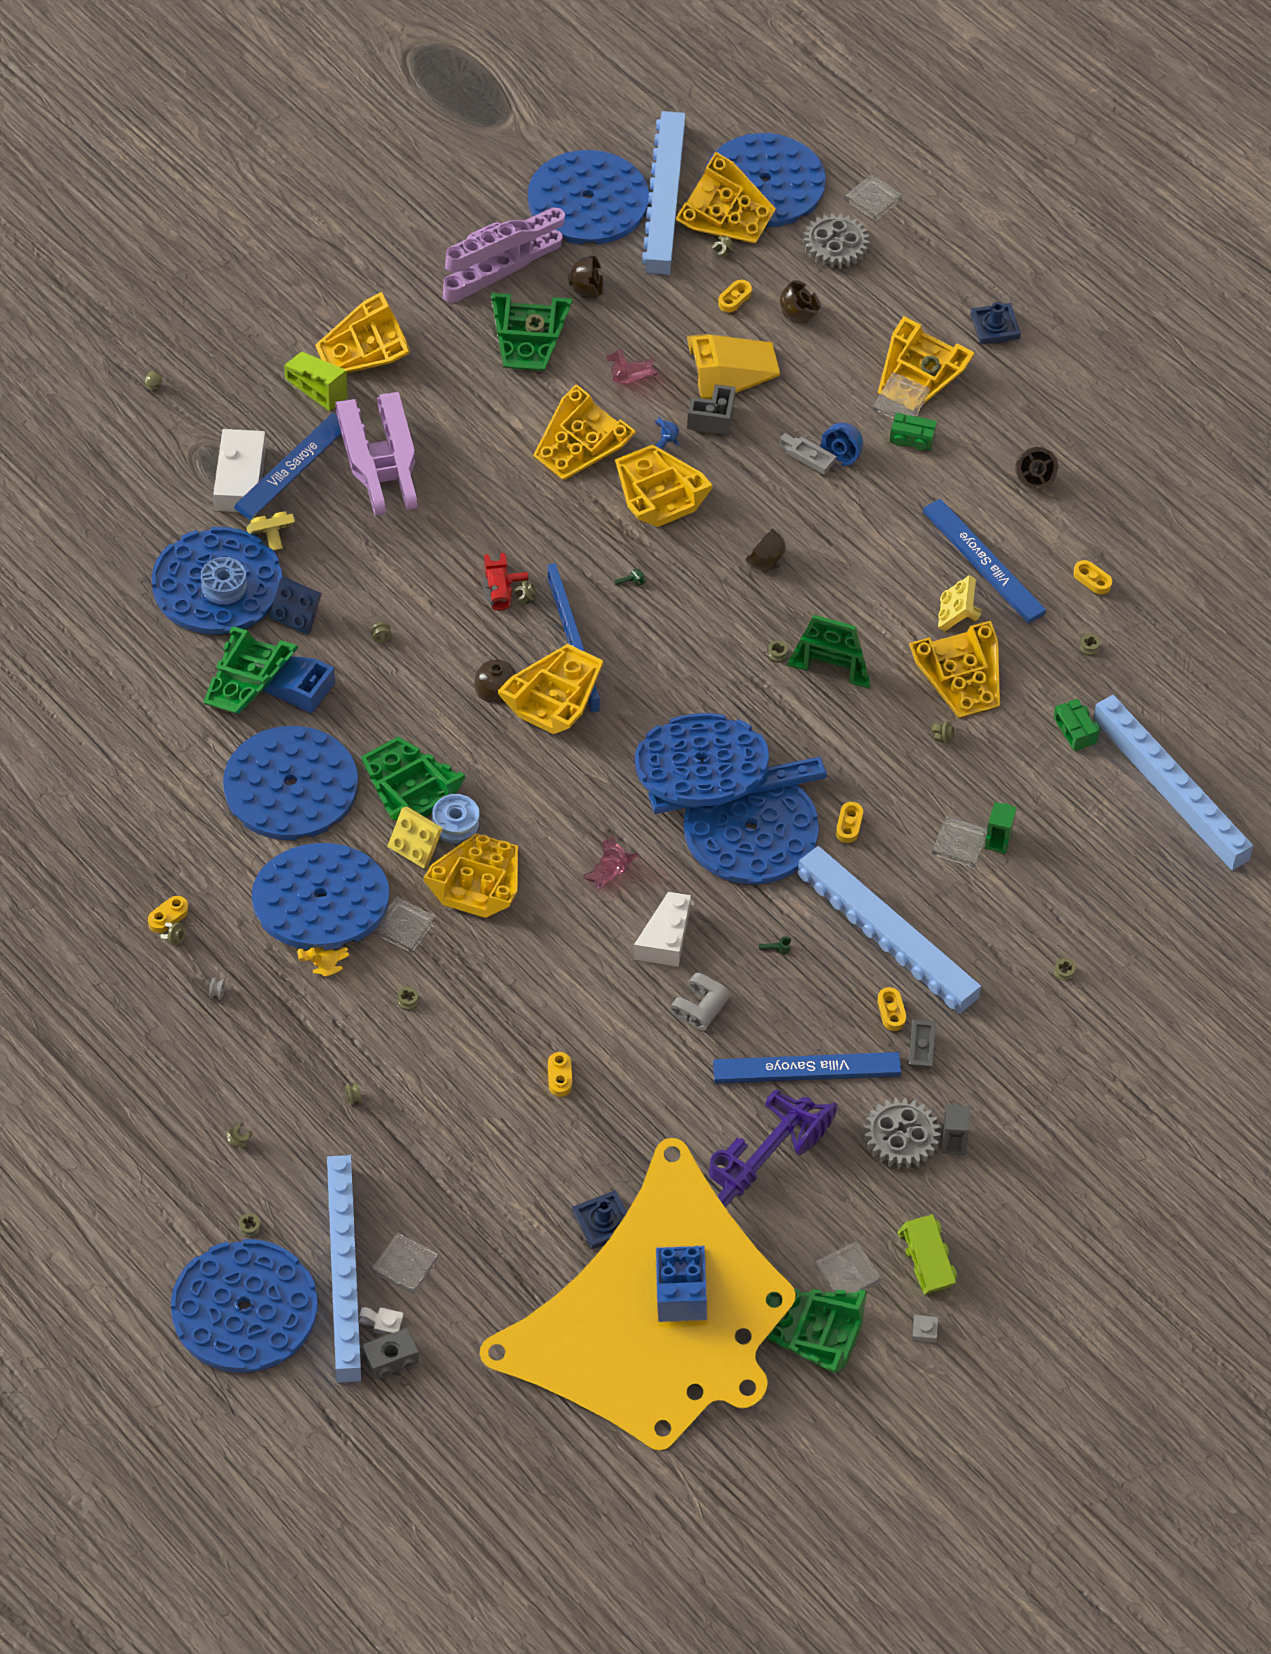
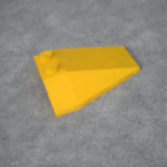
(365, 337)
(909, 348)
(660, 486)
(553, 689)

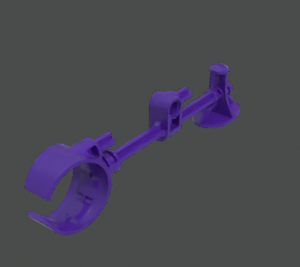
(740, 1175)

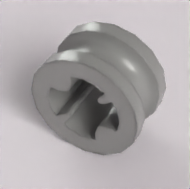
(217, 988)

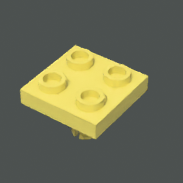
(271, 527)
(958, 604)
(415, 837)

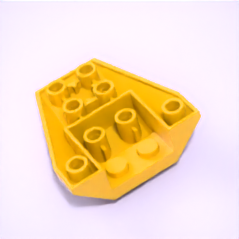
(726, 203)
(731, 362)
(579, 435)
(963, 668)
(476, 876)

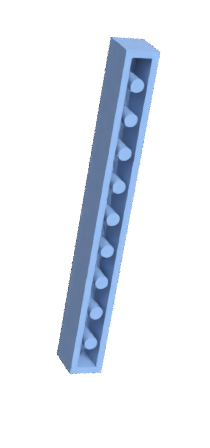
(664, 194)
(1173, 782)
(889, 930)
(343, 1269)

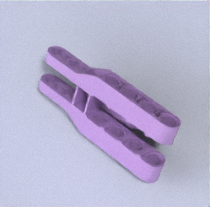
(499, 252)
(372, 461)

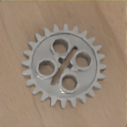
(836, 240)
(901, 1133)

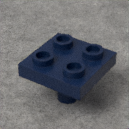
(995, 323)
(295, 605)
(599, 1218)

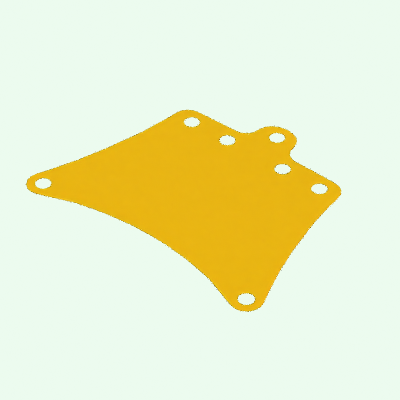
(603, 1332)

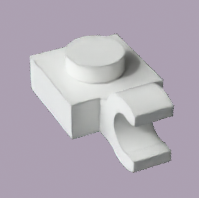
(384, 1321)

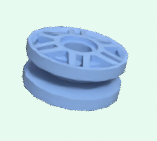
(457, 817)

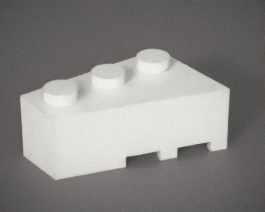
(665, 932)

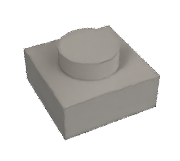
(925, 1328)

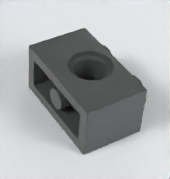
(396, 1343)

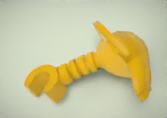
(324, 959)

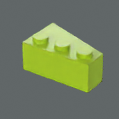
(317, 379)
(928, 1254)

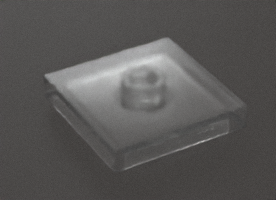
(873, 197)
(901, 396)
(960, 841)
(404, 924)
(405, 1263)
(848, 1269)

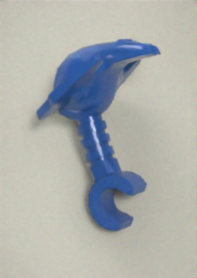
(668, 431)

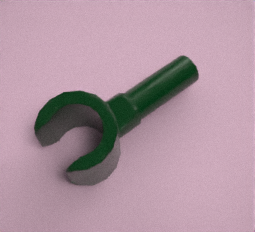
(636, 576)
(778, 946)

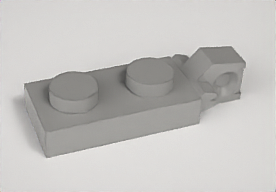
(807, 453)

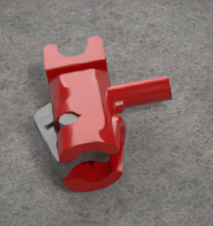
(498, 582)

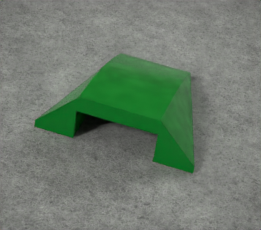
(523, 348)
(834, 644)
(245, 670)
(409, 777)
(820, 1325)

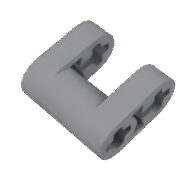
(714, 998)

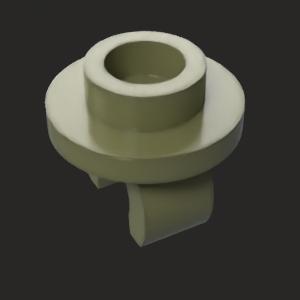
(726, 244)
(528, 592)
(943, 732)
(176, 933)
(237, 1139)

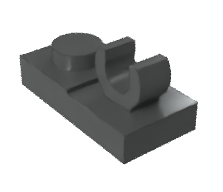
(922, 1043)

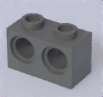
(955, 1129)

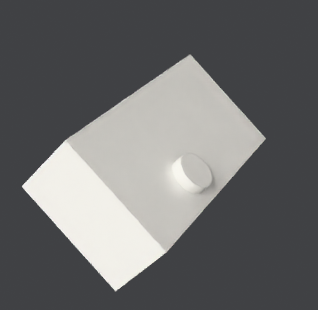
(238, 466)

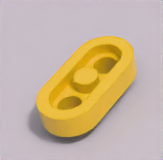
(734, 296)
(1094, 577)
(849, 824)
(168, 913)
(892, 1010)
(559, 1072)

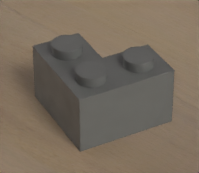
(713, 414)

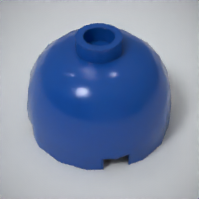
(843, 441)

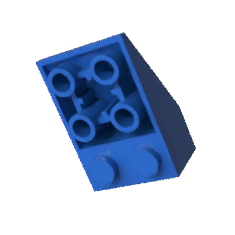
(303, 682)
(681, 1283)

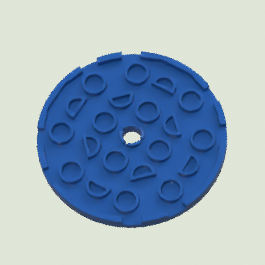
(792, 170)
(617, 190)
(178, 580)
(732, 764)
(270, 807)
(783, 835)
(293, 914)
(257, 1337)

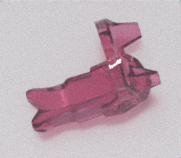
(628, 372)
(611, 863)

